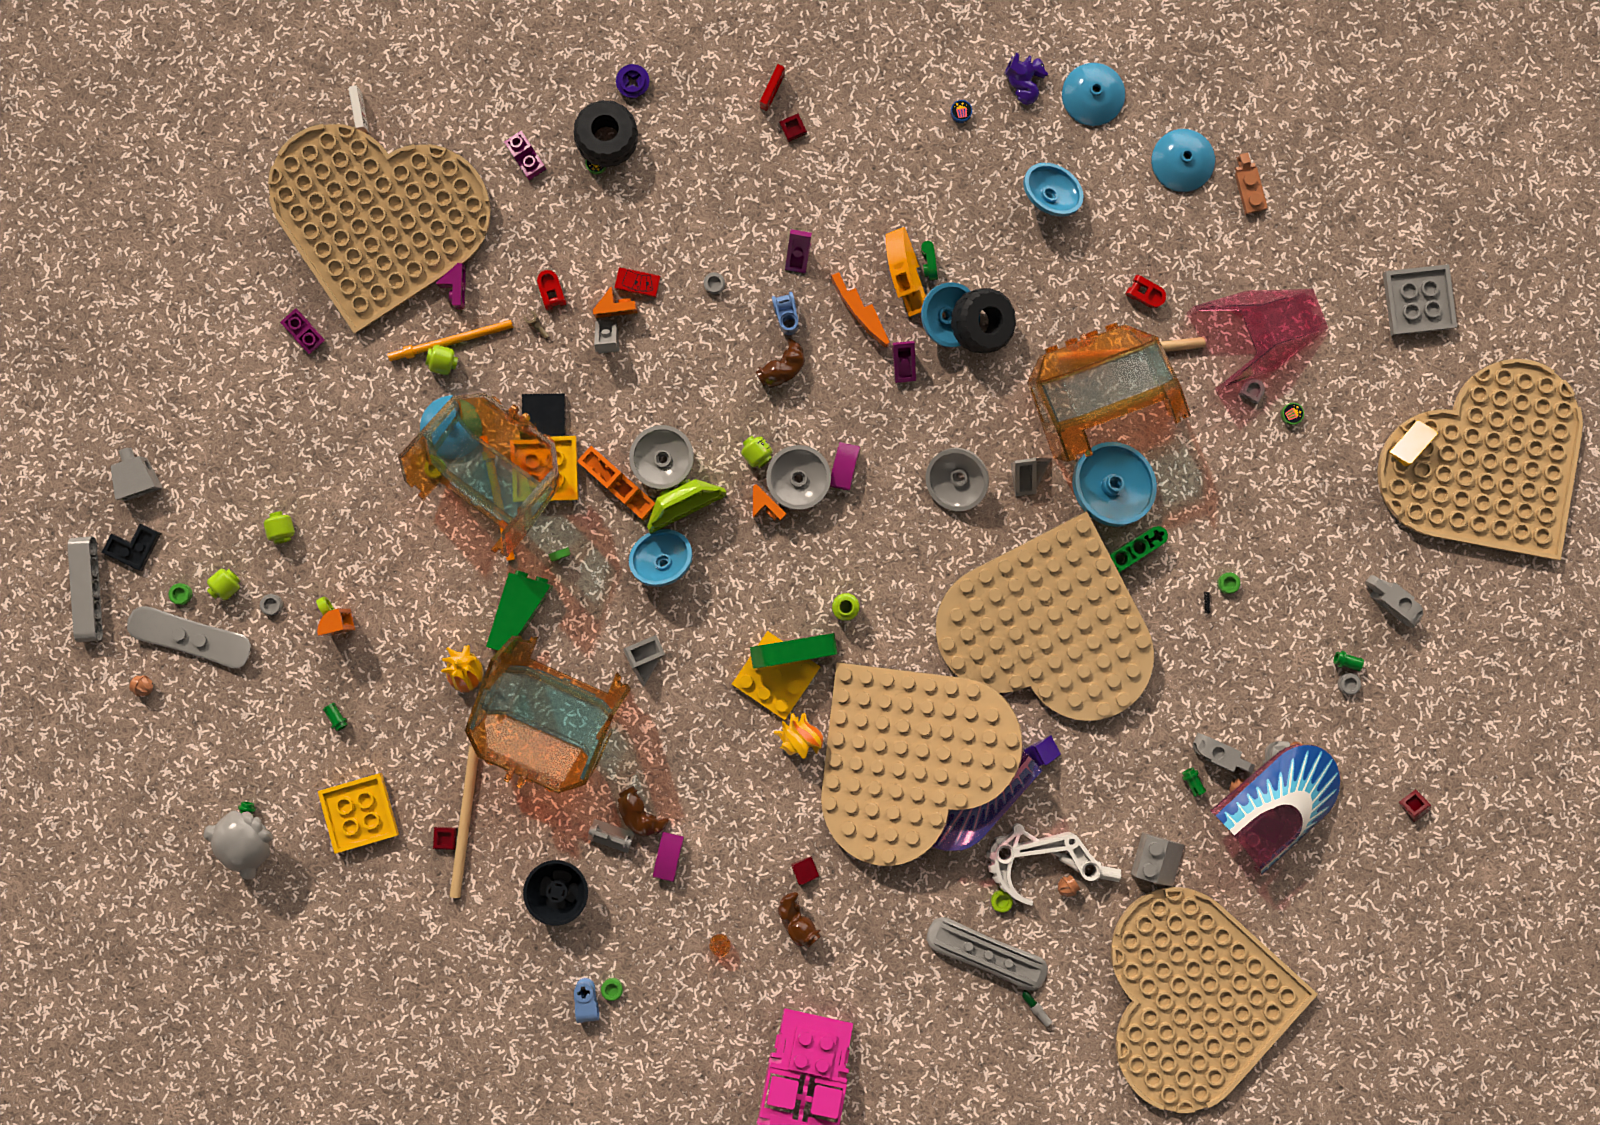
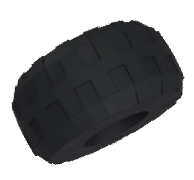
(601, 115)
(1000, 320)

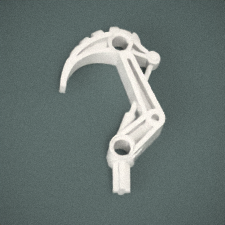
(1078, 857)

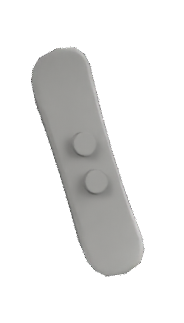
(189, 636)
(987, 953)

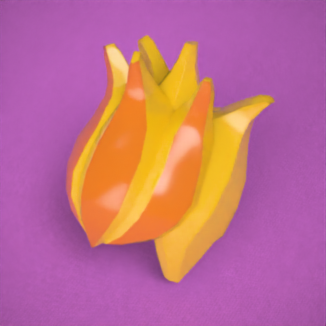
(463, 670)
(800, 736)

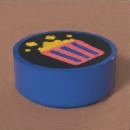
(961, 111)

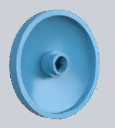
(1114, 484)

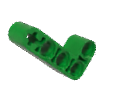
(1127, 549)
(793, 650)

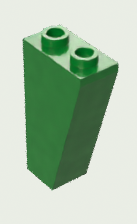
(517, 607)

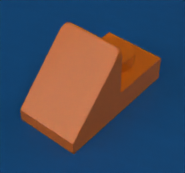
(607, 307)
(762, 500)

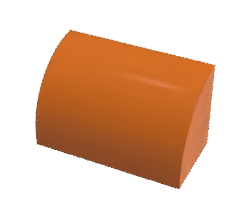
(336, 622)

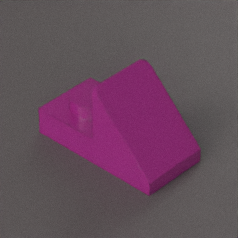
(798, 251)
(455, 279)
(904, 361)

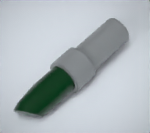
(1036, 1008)

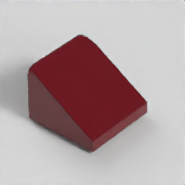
(1415, 805)
(805, 870)

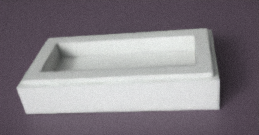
(358, 109)

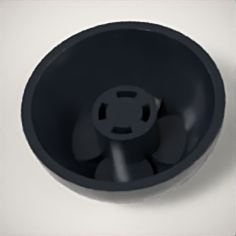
(545, 898)

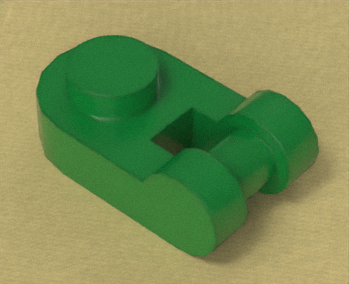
(930, 268)

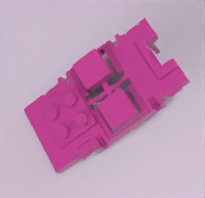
(812, 1048)

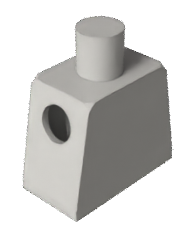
(133, 476)

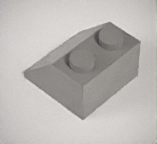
(1157, 859)

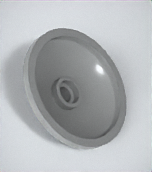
(653, 445)
(798, 461)
(950, 489)

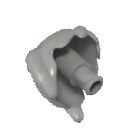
(240, 842)

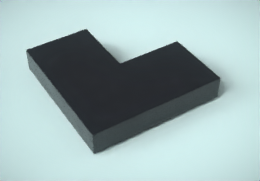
(135, 552)

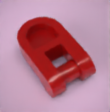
(549, 282)
(1154, 295)

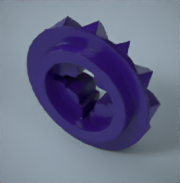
(633, 71)

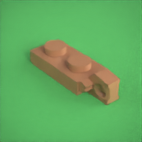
(1249, 185)

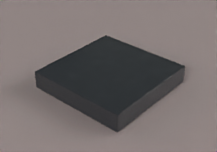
(546, 412)

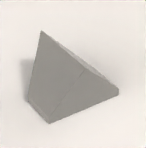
(1028, 474)
(644, 657)

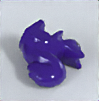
(1020, 77)

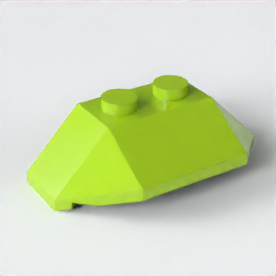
(683, 501)

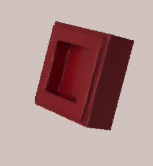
(793, 127)
(445, 838)

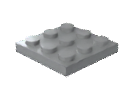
(1420, 300)

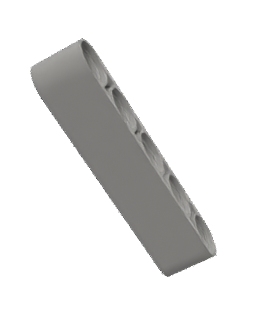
(85, 589)

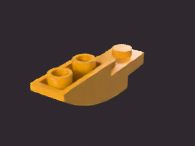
(903, 270)

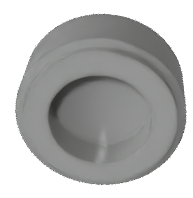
(714, 283)
(271, 604)
(1349, 683)

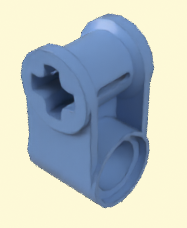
(786, 309)
(586, 1004)

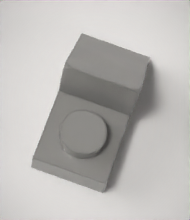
(606, 336)

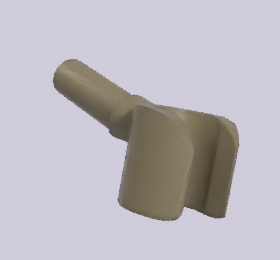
(535, 322)

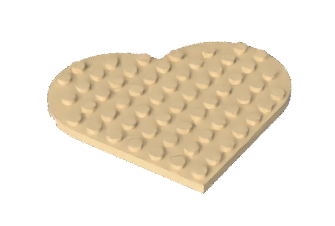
(373, 219)
(1497, 466)
(1051, 622)
(909, 753)
(1200, 997)

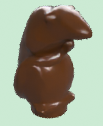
(781, 371)
(635, 818)
(800, 928)

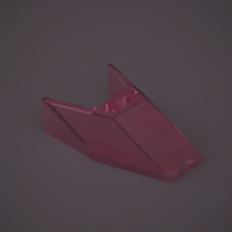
(1277, 323)

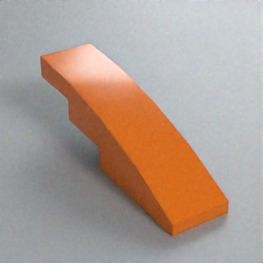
(865, 316)
(616, 482)

